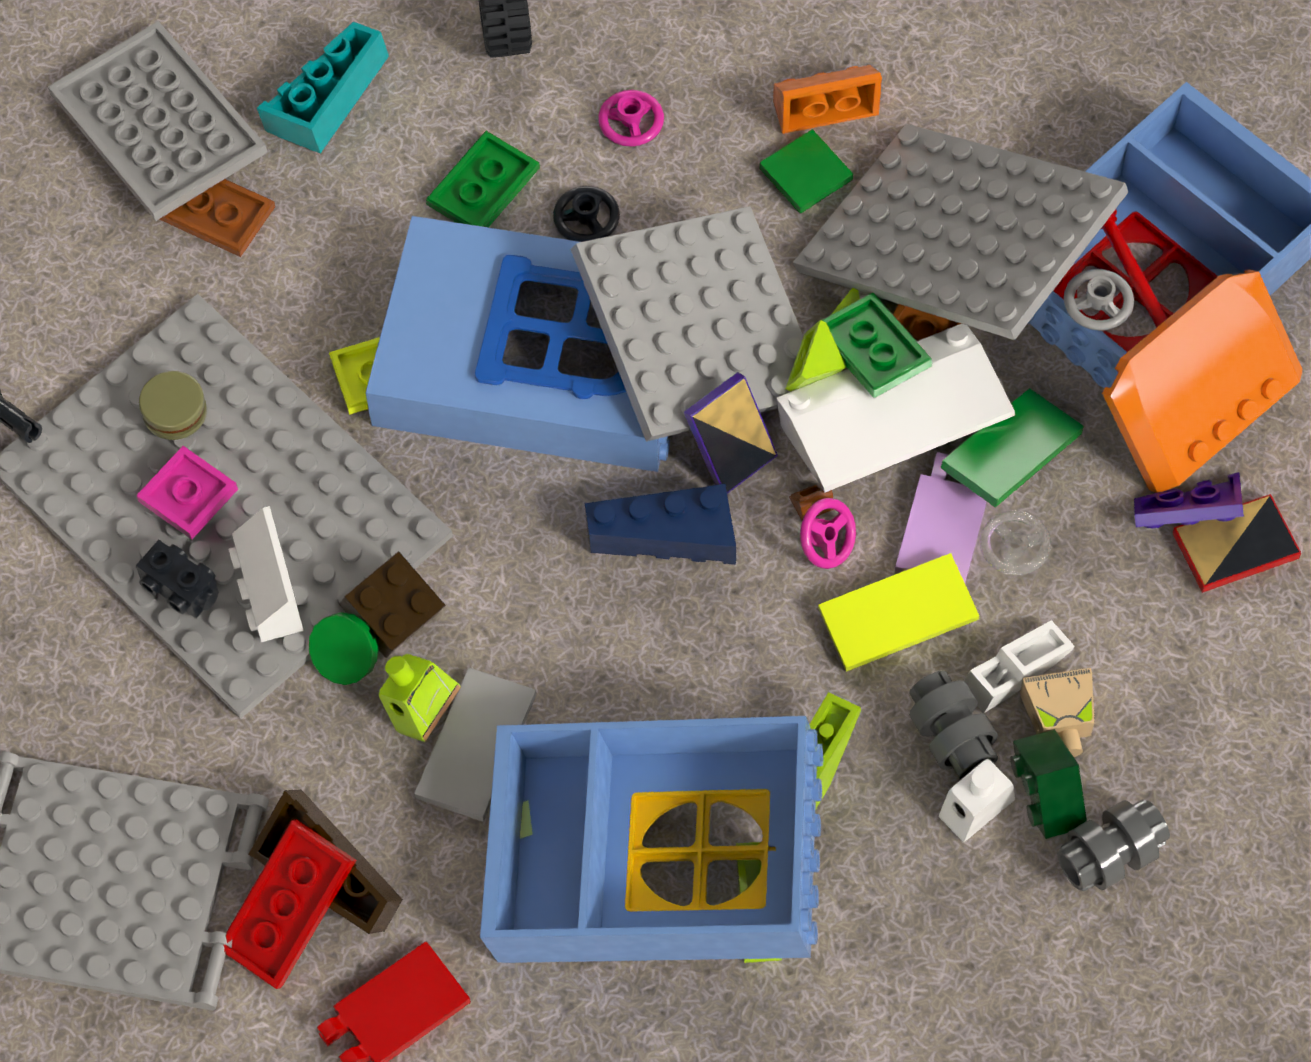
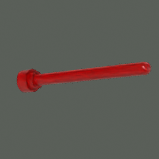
(1133, 270)

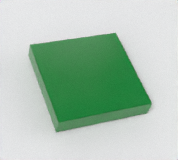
(806, 171)

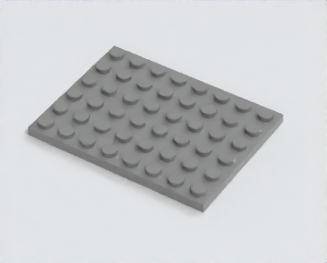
(961, 229)

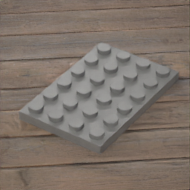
(157, 120)

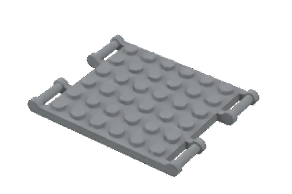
(116, 879)

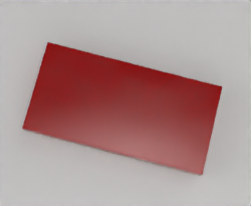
(287, 903)

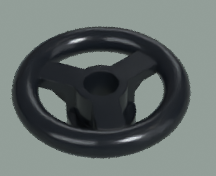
(585, 199)

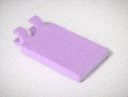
(941, 522)

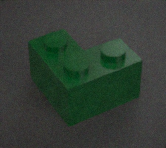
(1051, 781)

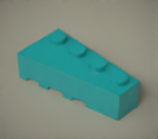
(326, 90)

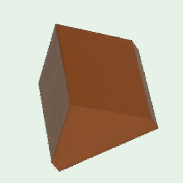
(807, 497)

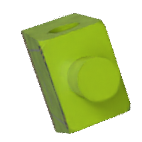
(416, 695)

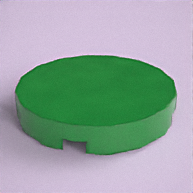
(343, 648)

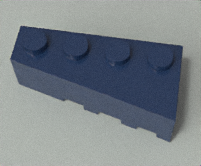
(665, 525)

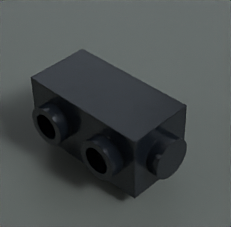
(176, 578)

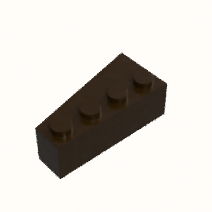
(364, 895)

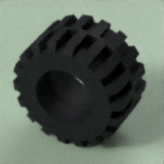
(505, 27)

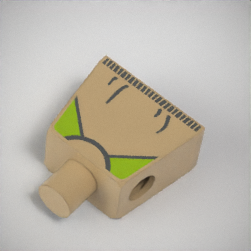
(1061, 703)

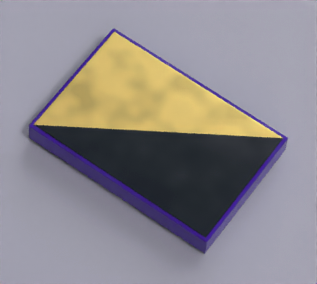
(731, 432)

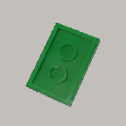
(483, 182)
(876, 345)

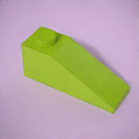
(834, 726)

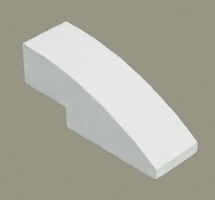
(1022, 658)

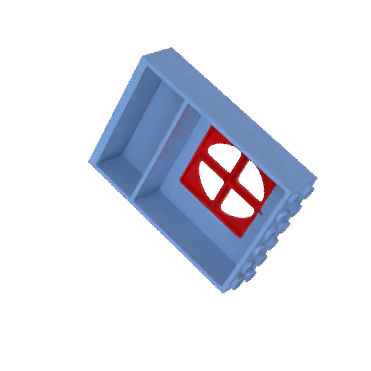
(1201, 196)

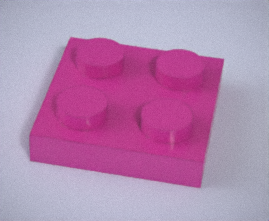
(187, 492)

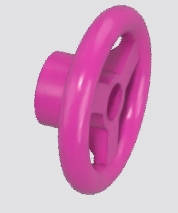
(630, 110)
(824, 533)

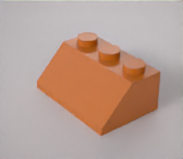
(827, 98)

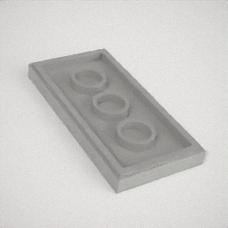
(463, 757)

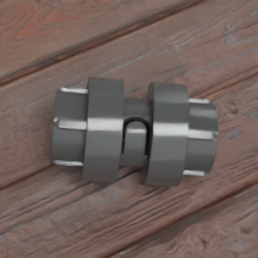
(945, 711)
(1098, 853)

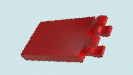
(396, 1007)

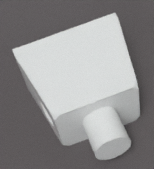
(981, 796)

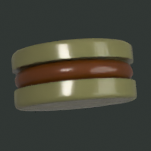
(172, 405)

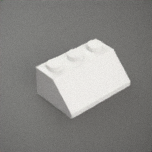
(265, 578)

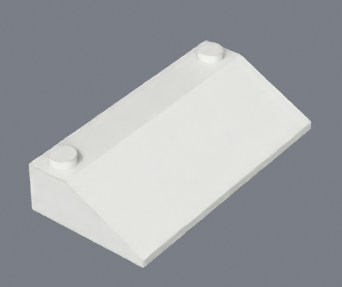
(851, 434)

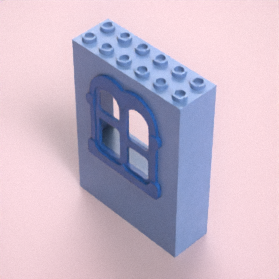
(447, 340)

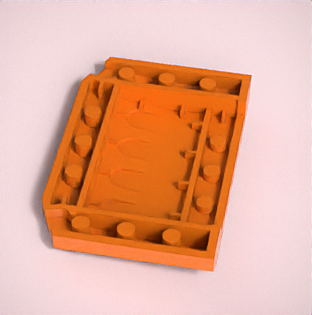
(1202, 378)

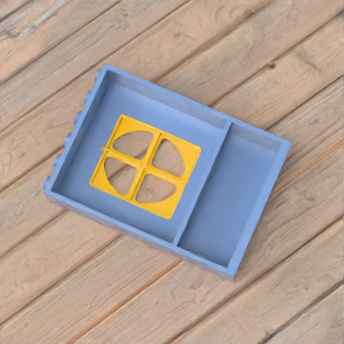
(592, 797)

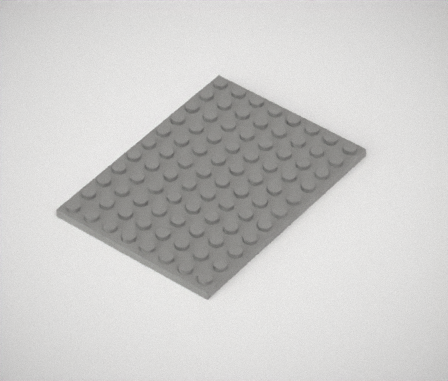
(327, 496)

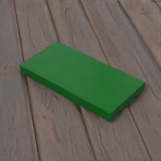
(1013, 450)

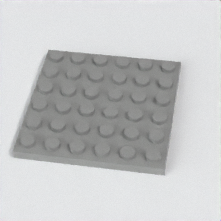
(689, 312)

